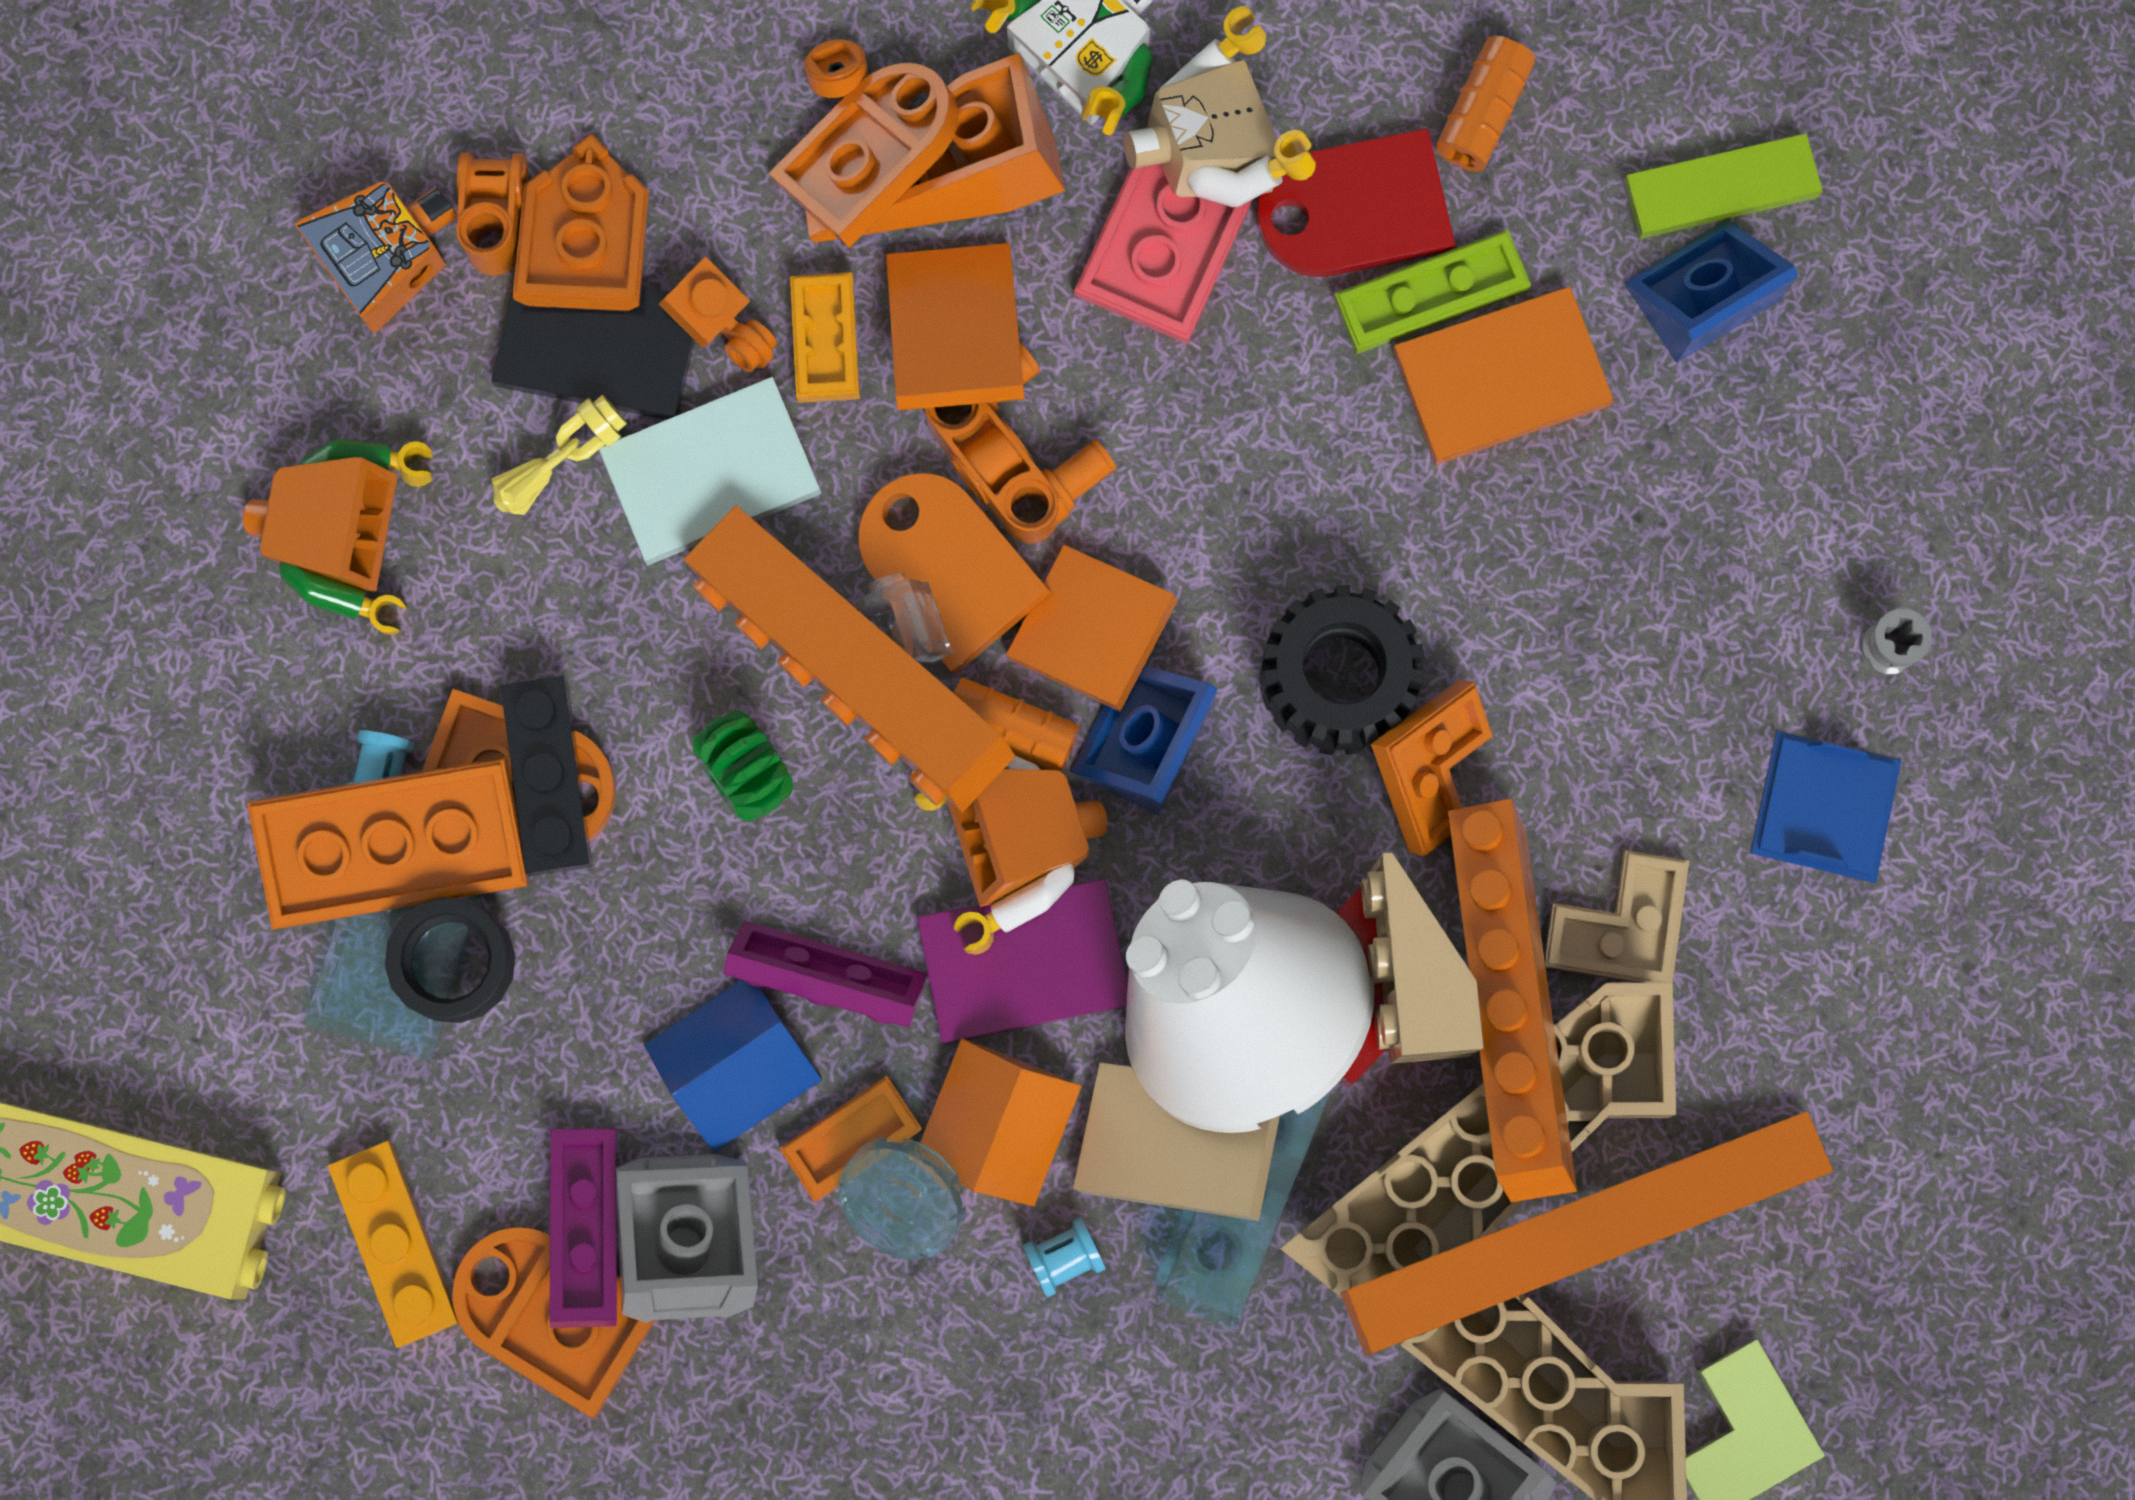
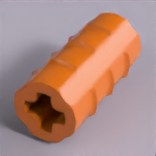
(1485, 103)
(1027, 729)

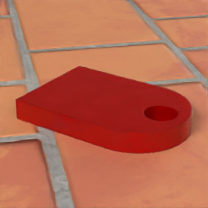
(1362, 208)

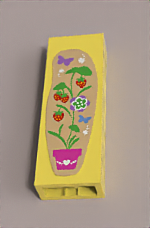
(134, 1203)

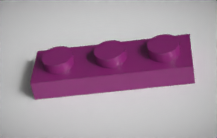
(825, 974)
(583, 1228)

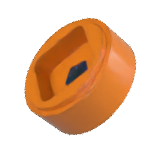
(835, 68)

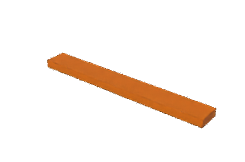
(1584, 1233)

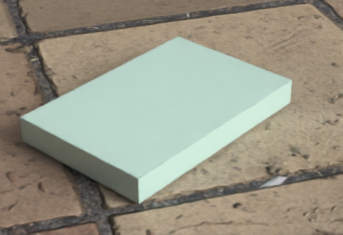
(702, 463)

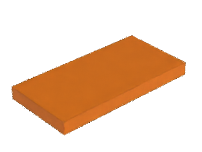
(388, 843)

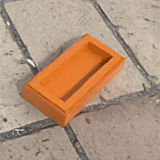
(828, 1145)

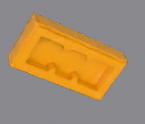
(825, 337)

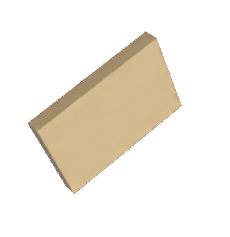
(1152, 1158)

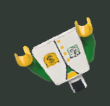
(1082, 49)

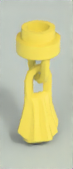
(520, 487)

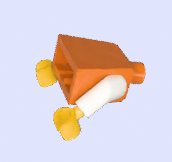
(1021, 845)

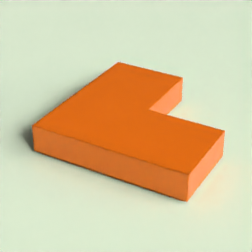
(1418, 759)

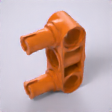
(1003, 472)

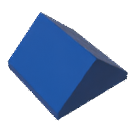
(1710, 288)
(1148, 741)
(731, 1064)

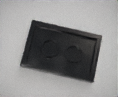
(579, 354)

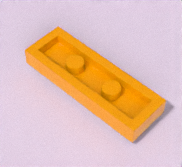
(393, 1244)

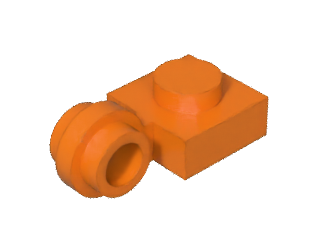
(707, 304)

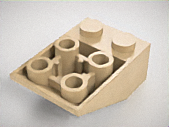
(1425, 983)

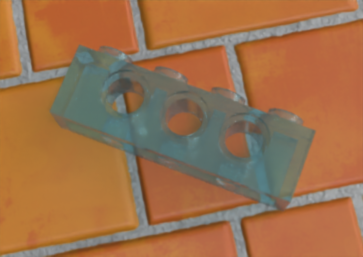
(1223, 1293)

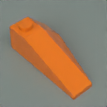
(994, 163)

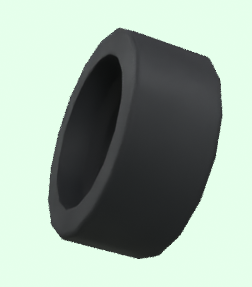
(406, 937)

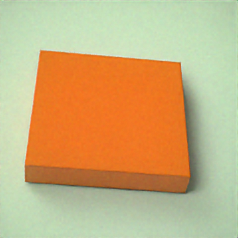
(1092, 628)

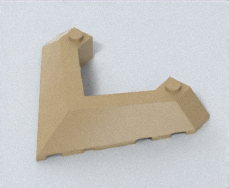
(1511, 1357)

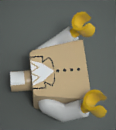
(1214, 128)

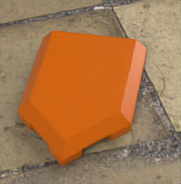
(582, 234)

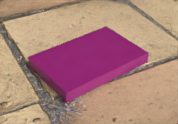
(1031, 976)

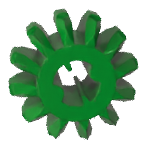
(742, 765)

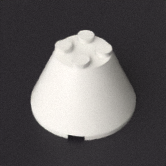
(1243, 1003)

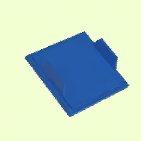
(1826, 807)

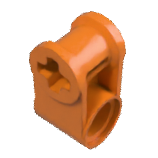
(490, 201)

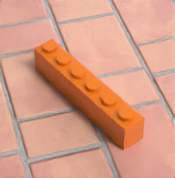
(849, 659)
(1514, 1002)

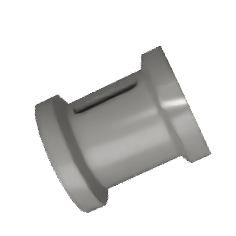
(1912, 632)

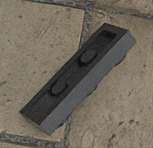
(546, 776)

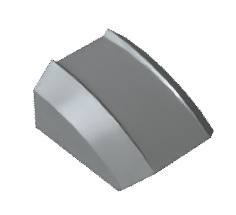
(685, 1237)
(1450, 1455)

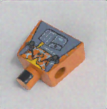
(379, 247)

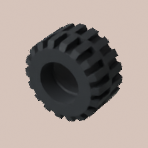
(1349, 617)

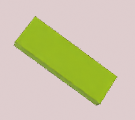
(1722, 186)
(1432, 291)

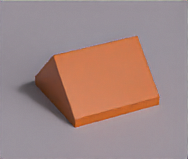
(999, 1122)

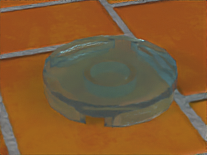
(902, 1198)

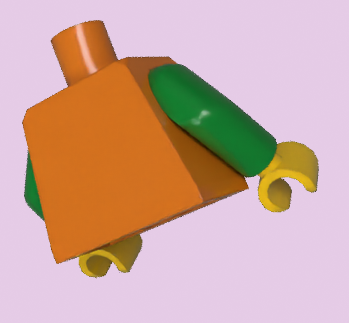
(333, 521)

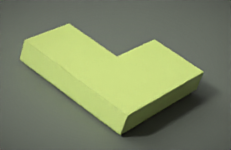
(1765, 1433)

